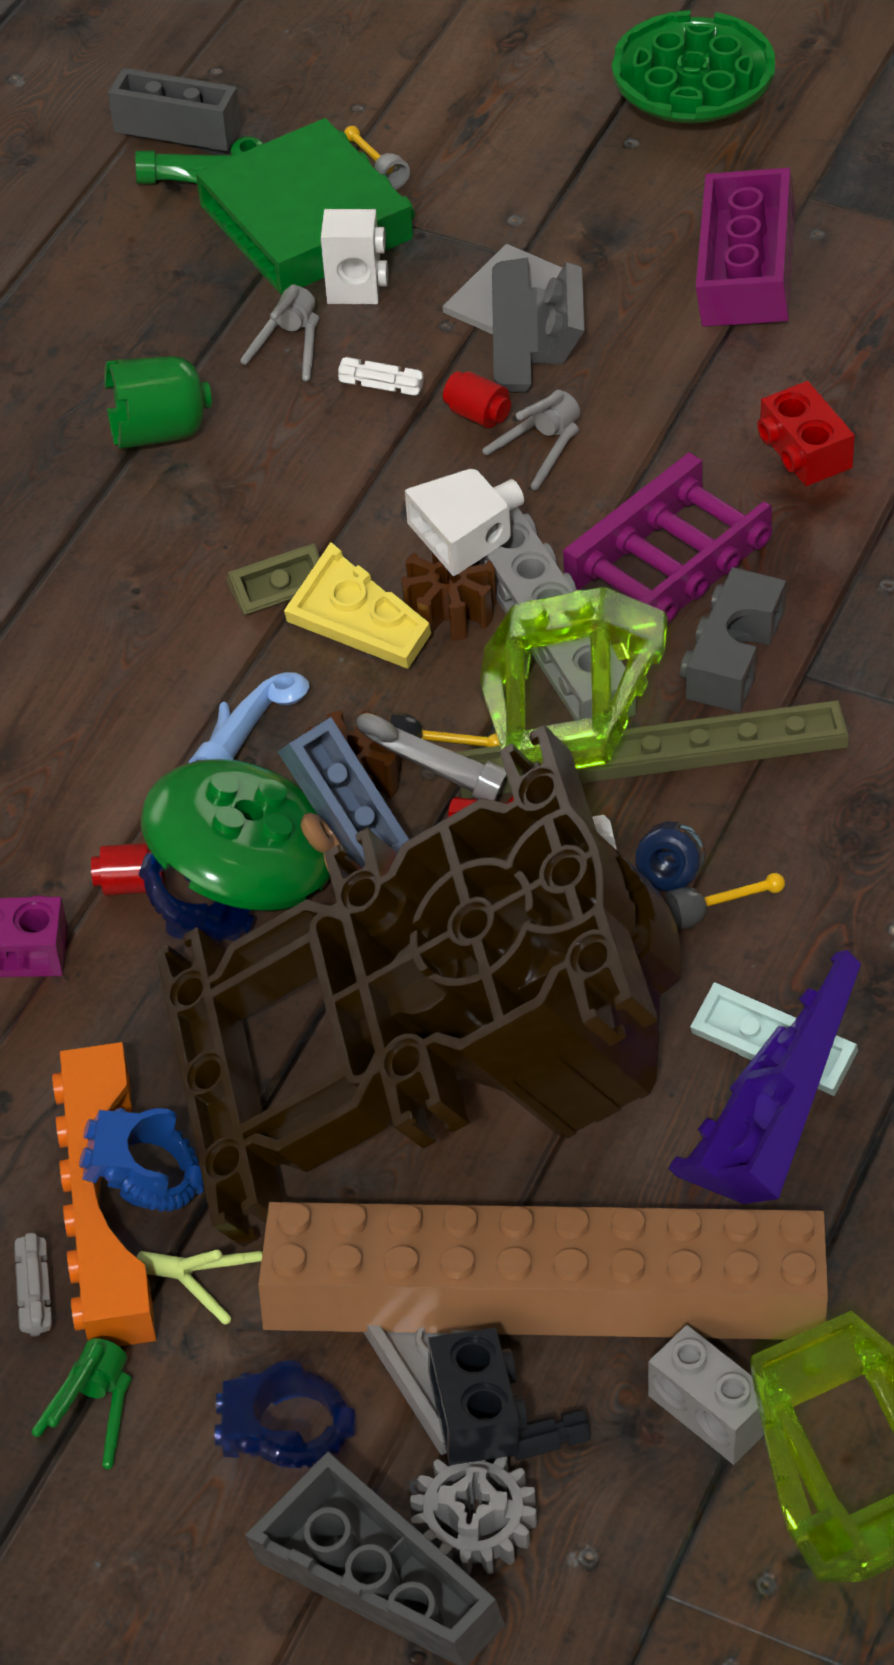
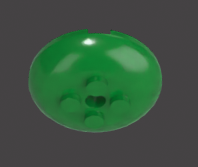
(693, 66)
(234, 834)

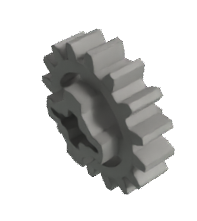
(494, 1526)

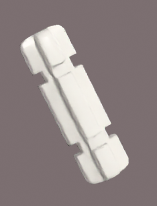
(381, 376)

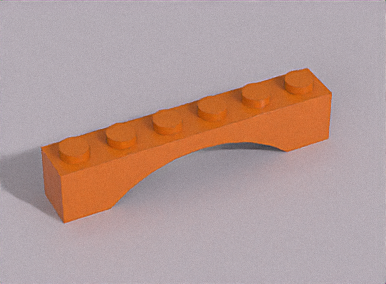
(112, 1281)

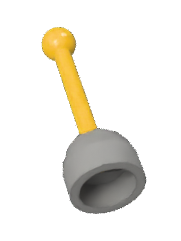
(383, 163)

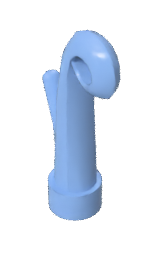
(235, 727)

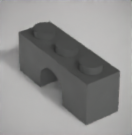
(720, 666)

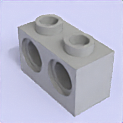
(706, 1393)

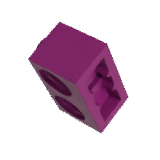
(32, 936)

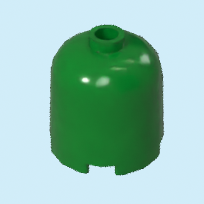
(154, 400)

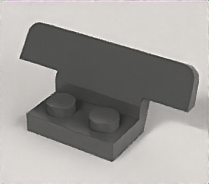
(533, 322)

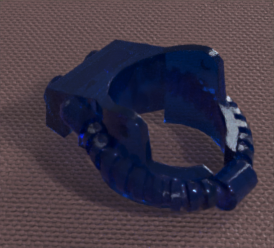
(216, 920)
(251, 1394)

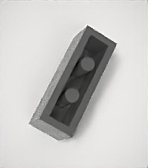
(175, 109)

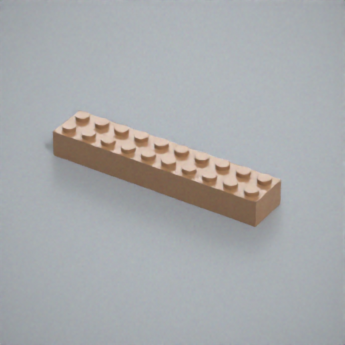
(543, 1270)

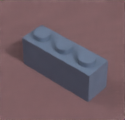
(340, 788)

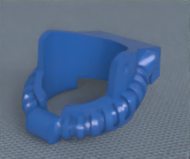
(109, 1157)

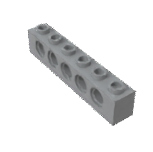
(530, 572)

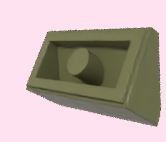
(271, 580)

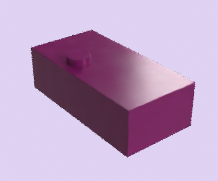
(746, 247)

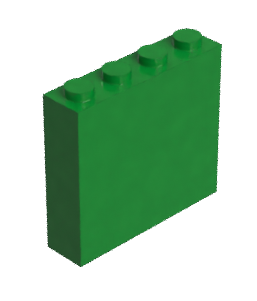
(277, 197)

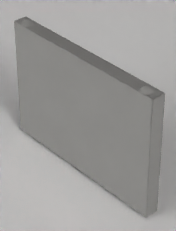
(474, 299)

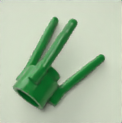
(93, 1375)

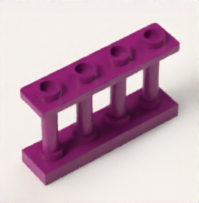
(653, 509)

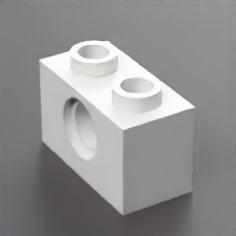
(352, 256)

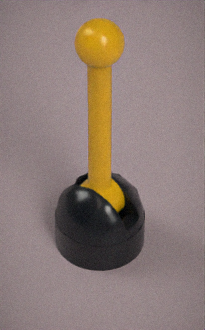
(411, 725)

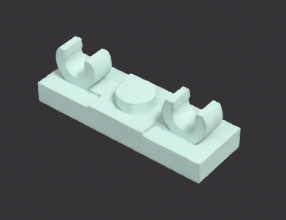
(747, 1024)

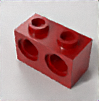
(806, 433)

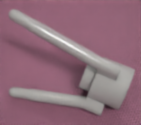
(291, 314)
(551, 417)

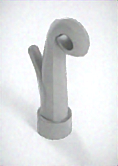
(480, 778)

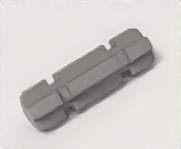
(32, 1284)

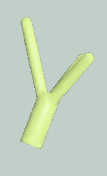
(182, 1269)

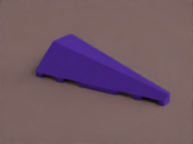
(758, 1132)

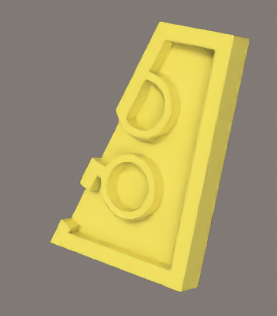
(355, 611)

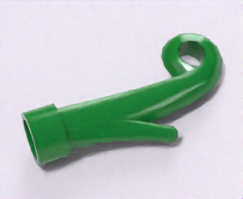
(183, 167)

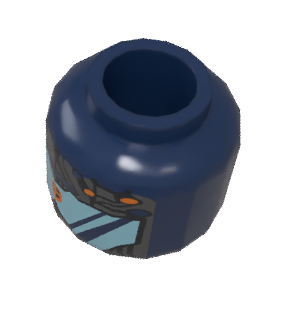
(654, 860)

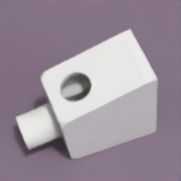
(462, 516)

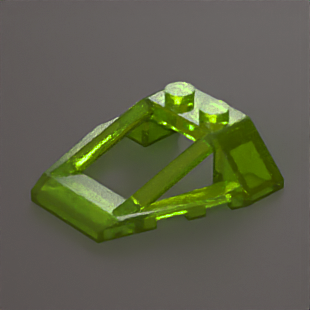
(607, 617)
(796, 1370)

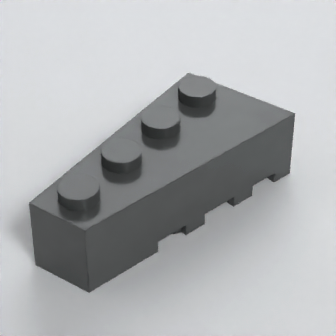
(370, 1559)

